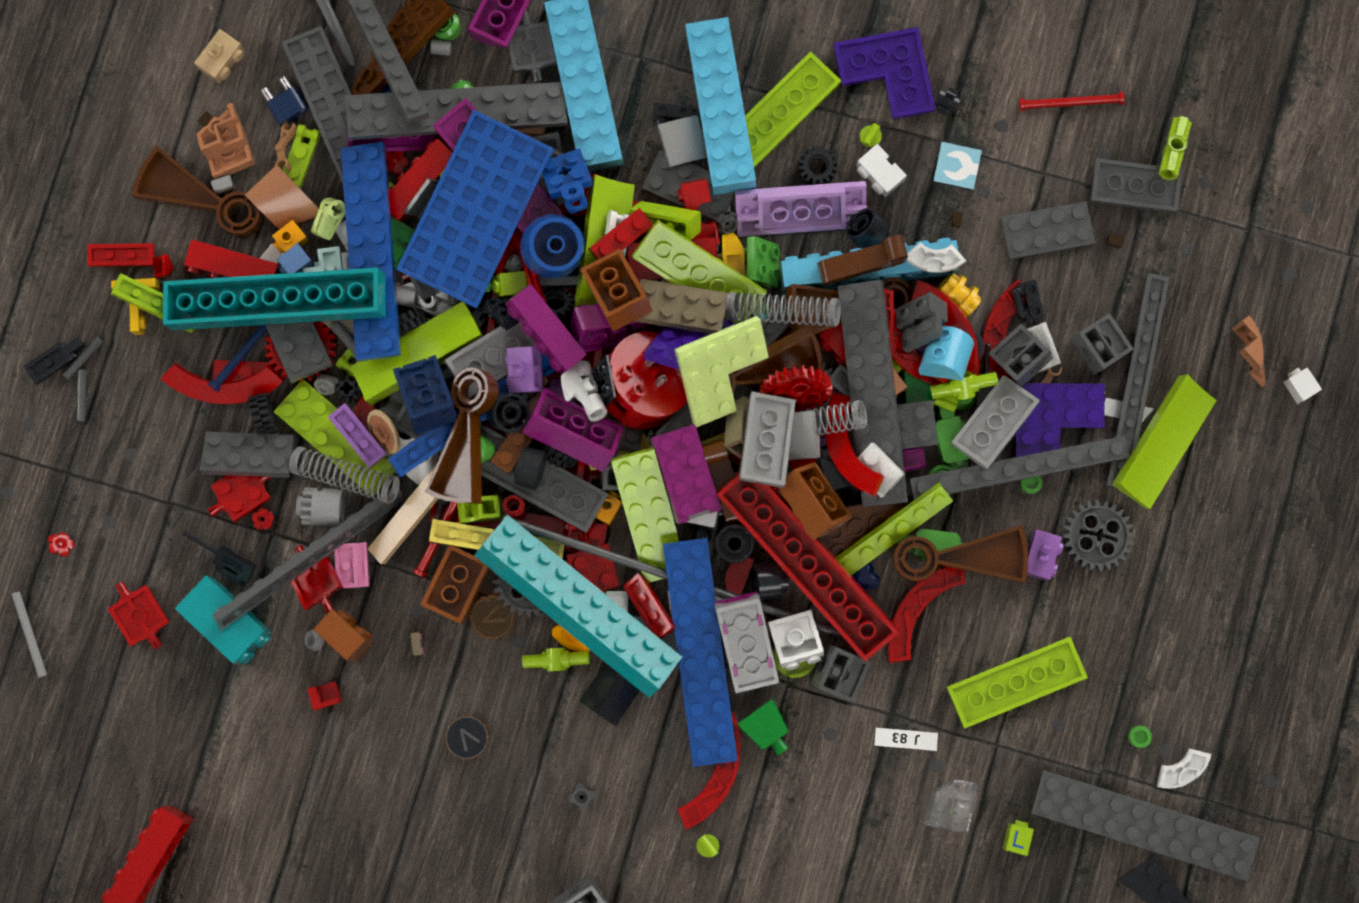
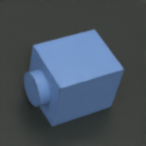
(294, 260)

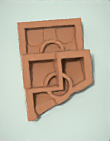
(225, 144)
(281, 199)
(1253, 350)

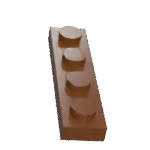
(509, 452)

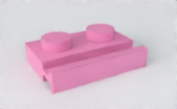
(352, 565)

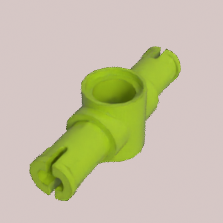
(966, 388)
(556, 659)

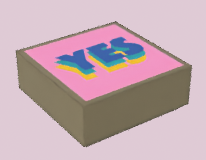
(417, 644)

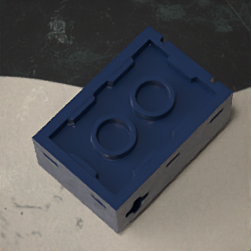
(425, 395)

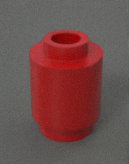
(514, 500)

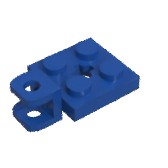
(570, 186)

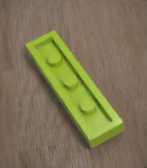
(139, 295)

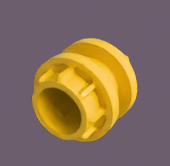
(965, 297)

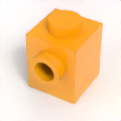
(288, 237)
(609, 508)

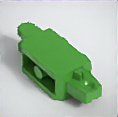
(947, 430)
(940, 539)

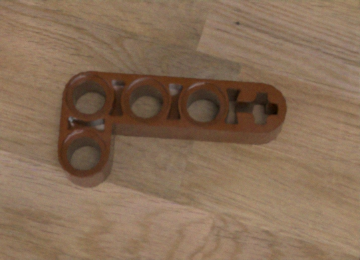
(863, 261)
(721, 472)

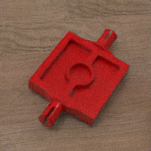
(239, 495)
(594, 568)
(317, 584)
(138, 615)

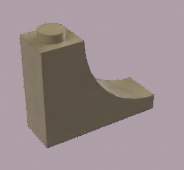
(736, 427)

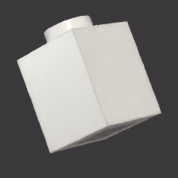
(1301, 384)

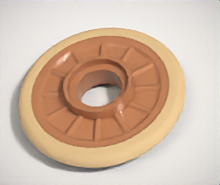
(384, 431)

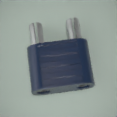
(287, 104)

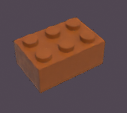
(616, 290)
(814, 501)
(455, 584)
(344, 636)

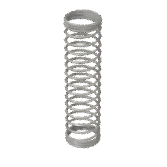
(832, 312)
(859, 421)
(384, 498)

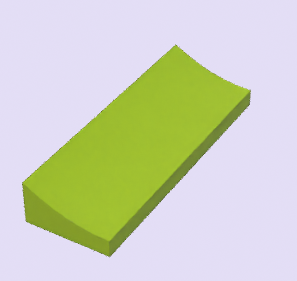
(602, 197)
(439, 337)
(1164, 441)

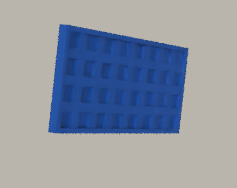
(475, 209)

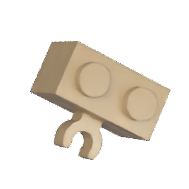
(219, 56)

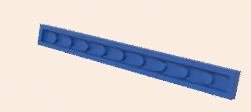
(436, 439)

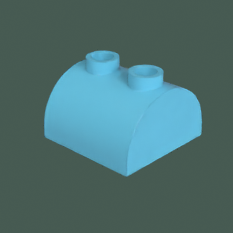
(947, 355)

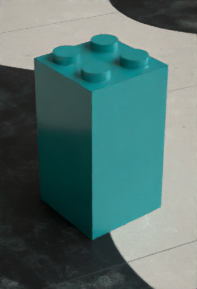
(238, 639)

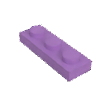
(357, 435)

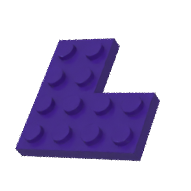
(897, 60)
(664, 345)
(1059, 407)

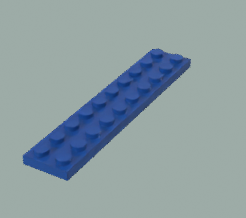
(371, 243)
(701, 652)

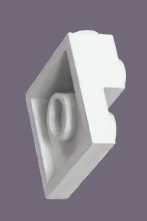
(796, 640)

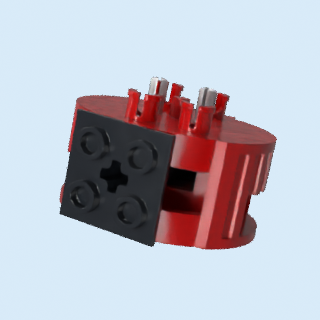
(636, 389)

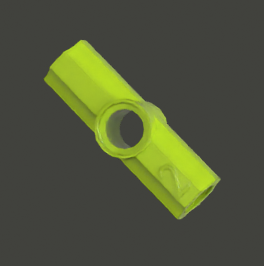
(1173, 157)

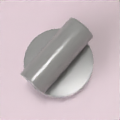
(325, 384)

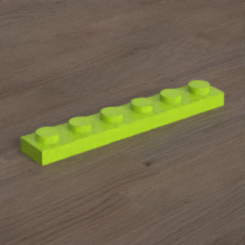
(895, 528)

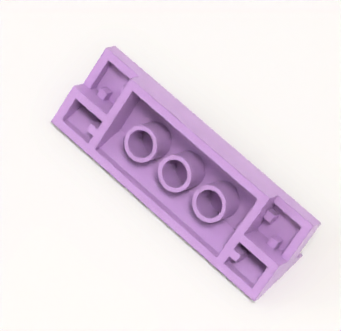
(798, 208)

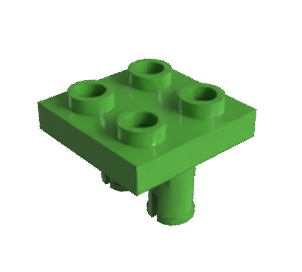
(762, 262)

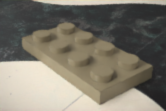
(684, 307)

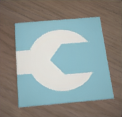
(957, 165)

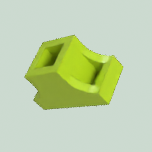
(489, 510)

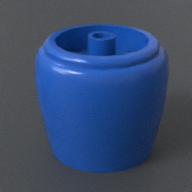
(563, 235)

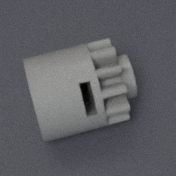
(321, 507)

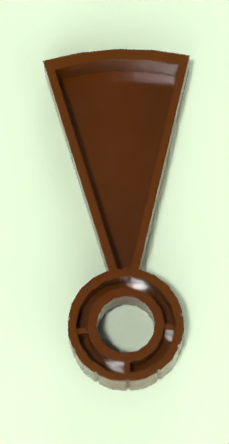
(169, 183)
(899, 286)
(793, 350)
(459, 466)
(996, 555)

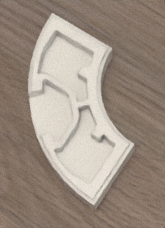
(935, 260)
(1184, 771)

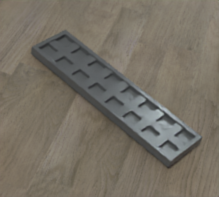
(322, 87)

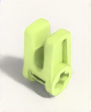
(328, 219)

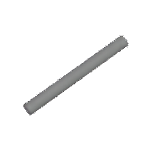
(29, 635)

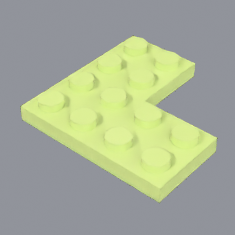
(708, 362)

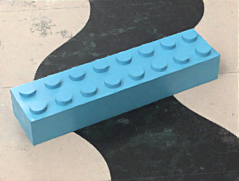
(583, 83)
(720, 106)
(806, 271)

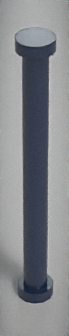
(239, 356)

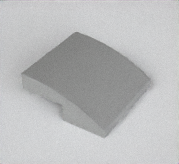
(682, 140)
(804, 440)

